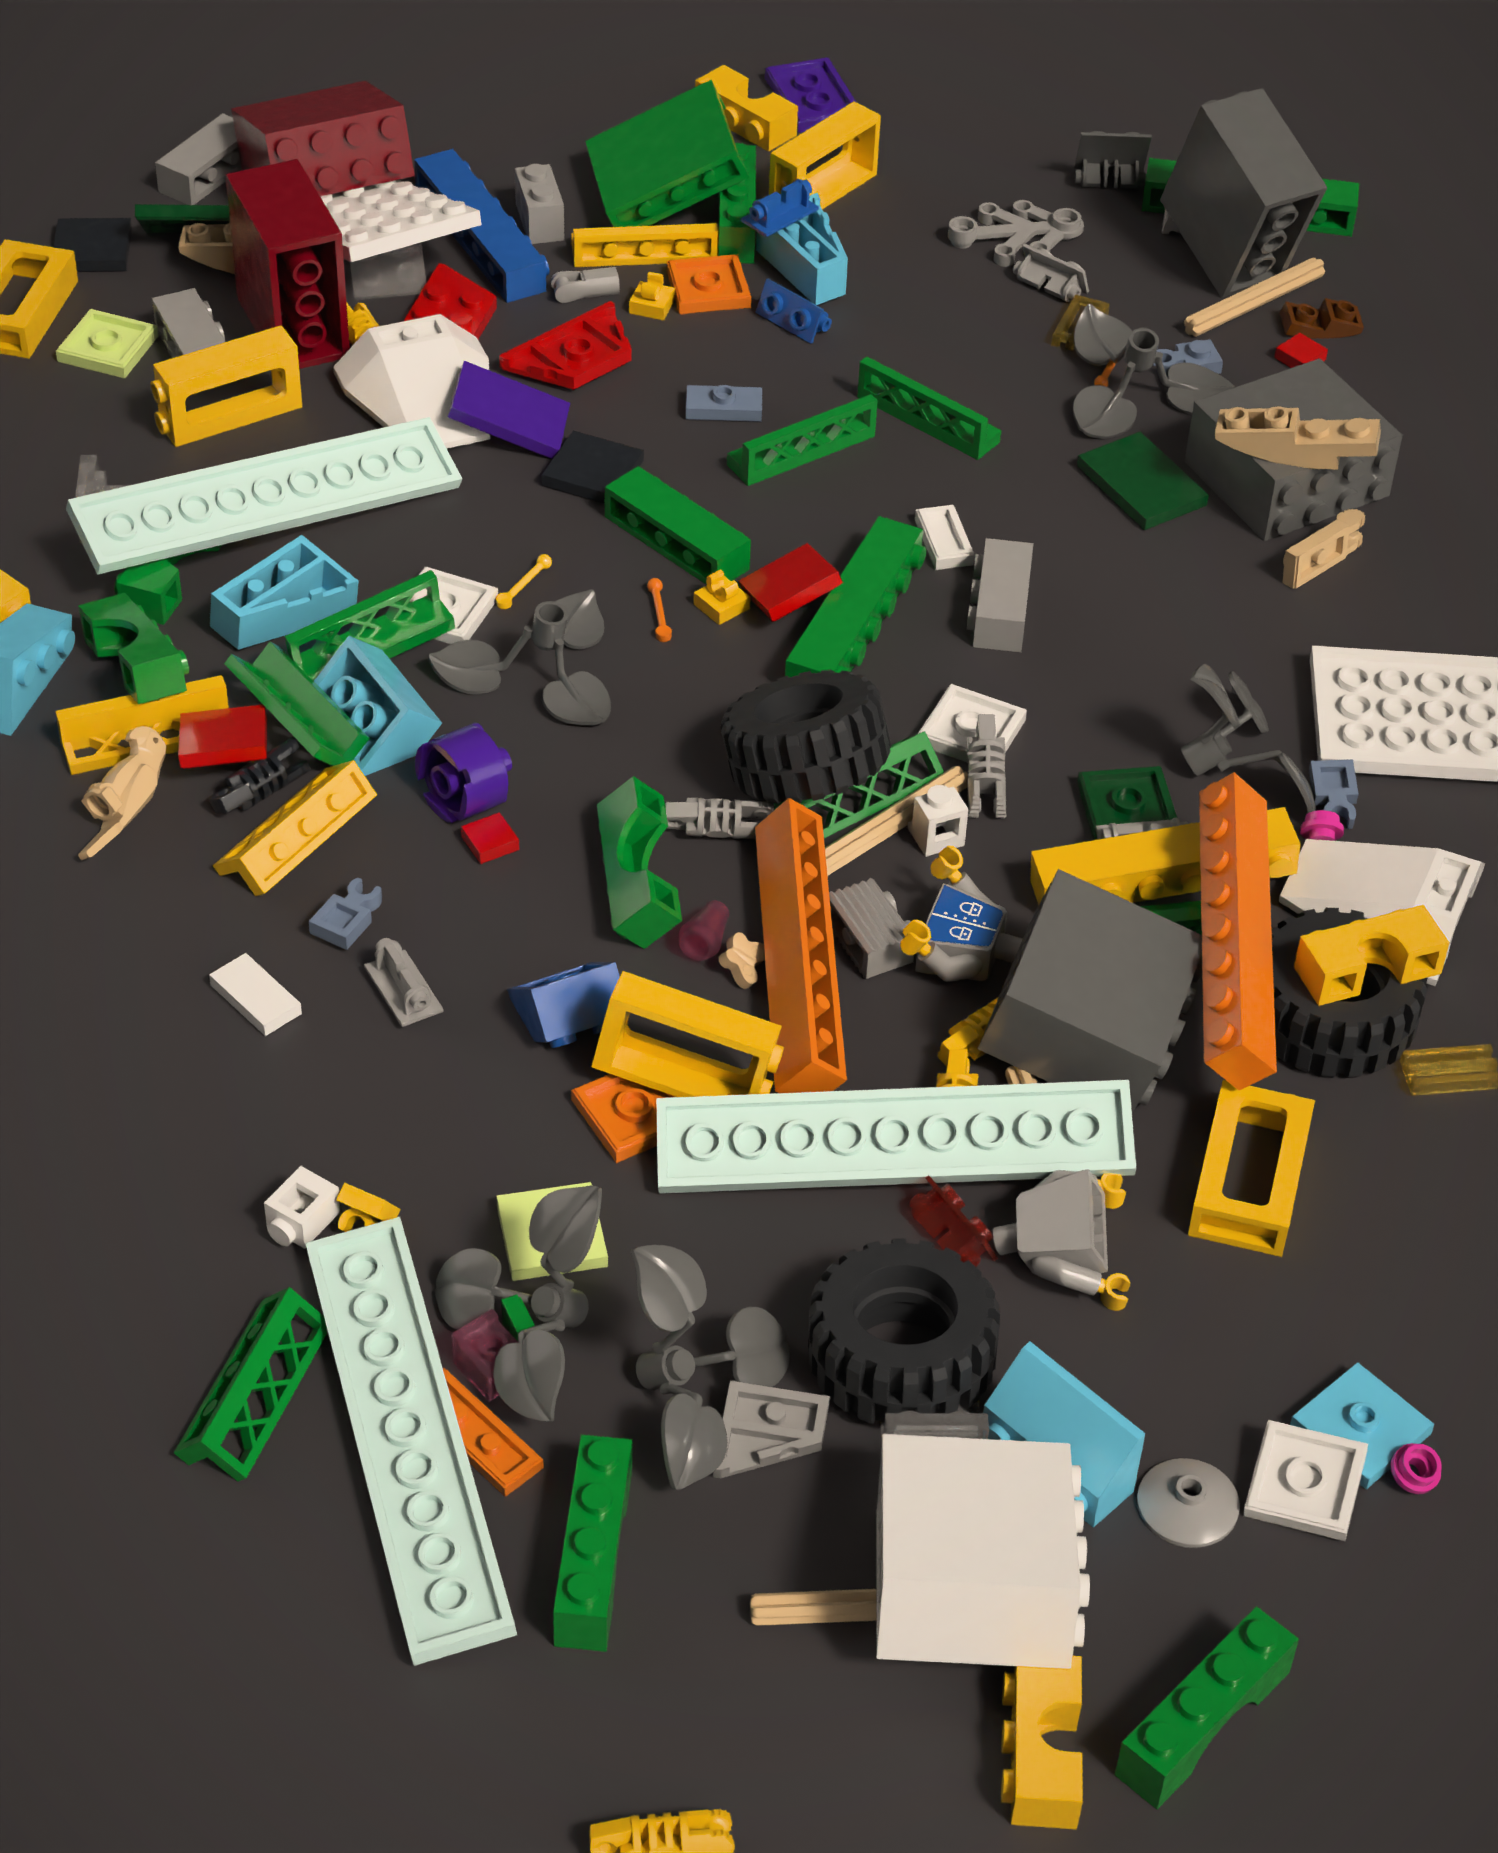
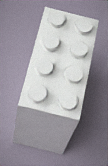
(979, 1552)

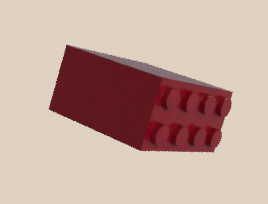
(339, 135)
(289, 259)

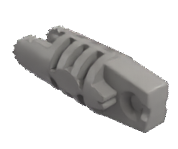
(986, 767)
(716, 817)

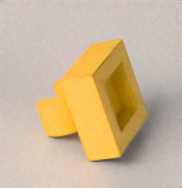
(652, 298)
(721, 598)
(363, 1206)

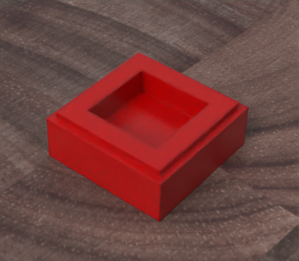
(1299, 351)
(490, 838)

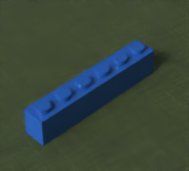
(497, 244)

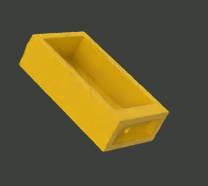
(852, 127)
(55, 280)
(221, 365)
(675, 1068)
(1239, 1222)

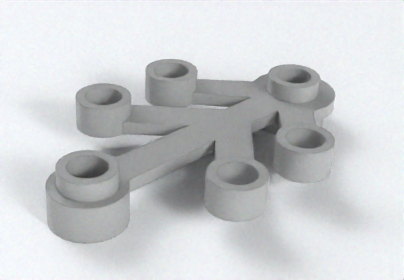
(1058, 226)

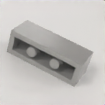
(200, 162)
(186, 322)
(1000, 595)

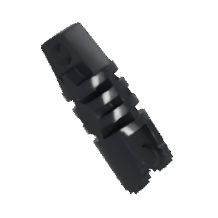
(259, 779)

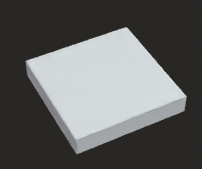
(465, 600)
(957, 717)
(1306, 1480)

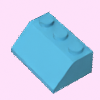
(379, 703)
(1048, 1404)

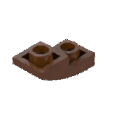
(1331, 320)

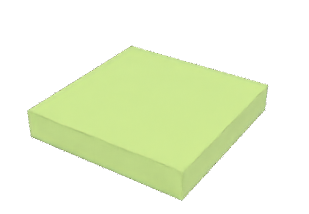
(107, 343)
(515, 1216)

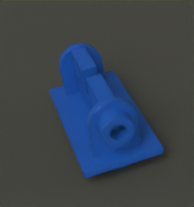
(782, 209)
(792, 311)

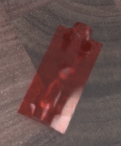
(941, 1210)

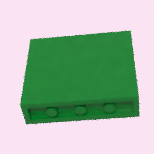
(666, 158)

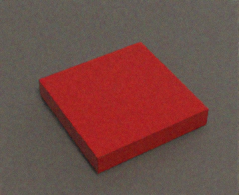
(790, 582)
(223, 736)

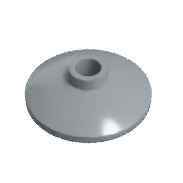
(1185, 1518)

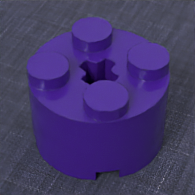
(463, 773)

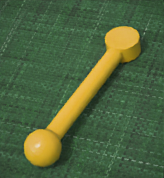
(504, 600)

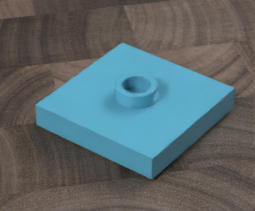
(1368, 1412)

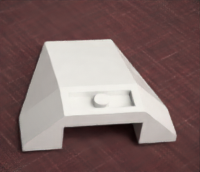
(411, 374)
(1382, 880)

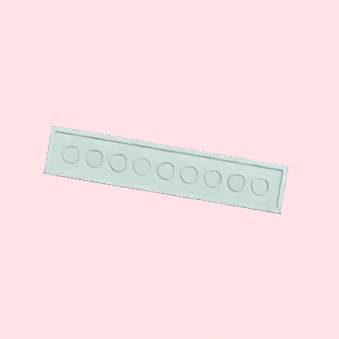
(262, 495)
(893, 1136)
(410, 1443)

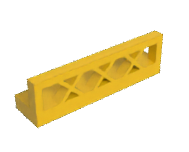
(643, 244)
(109, 721)
(298, 827)

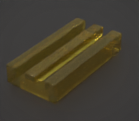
(1060, 334)
(1449, 1063)

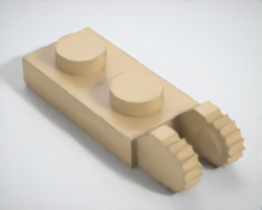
(1323, 548)

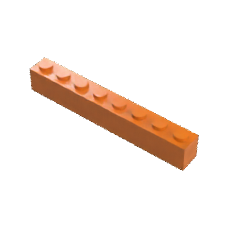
(1236, 933)
(800, 950)

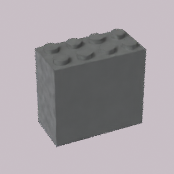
(1242, 191)
(1281, 496)
(1095, 990)

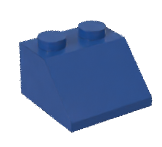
(566, 1002)

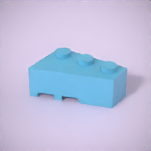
(808, 256)
(281, 595)
(31, 652)

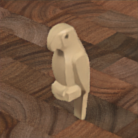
(125, 787)

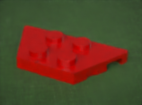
(455, 299)
(573, 351)

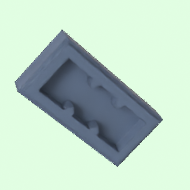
(724, 403)

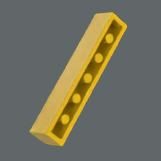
(1153, 861)

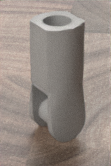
(585, 284)

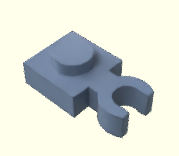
(1196, 352)
(1335, 787)
(346, 918)

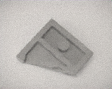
(770, 1426)

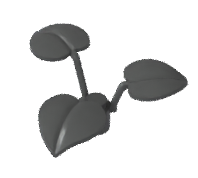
(1105, 338)
(571, 621)
(1212, 746)
(668, 1291)
(532, 1370)

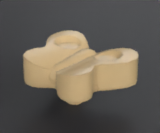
(742, 958)

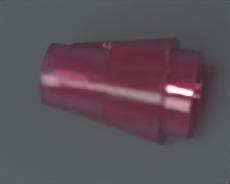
(704, 932)

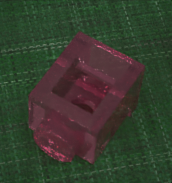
(477, 1348)

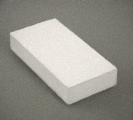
(944, 537)
(255, 994)

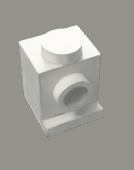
(939, 808)
(301, 1208)

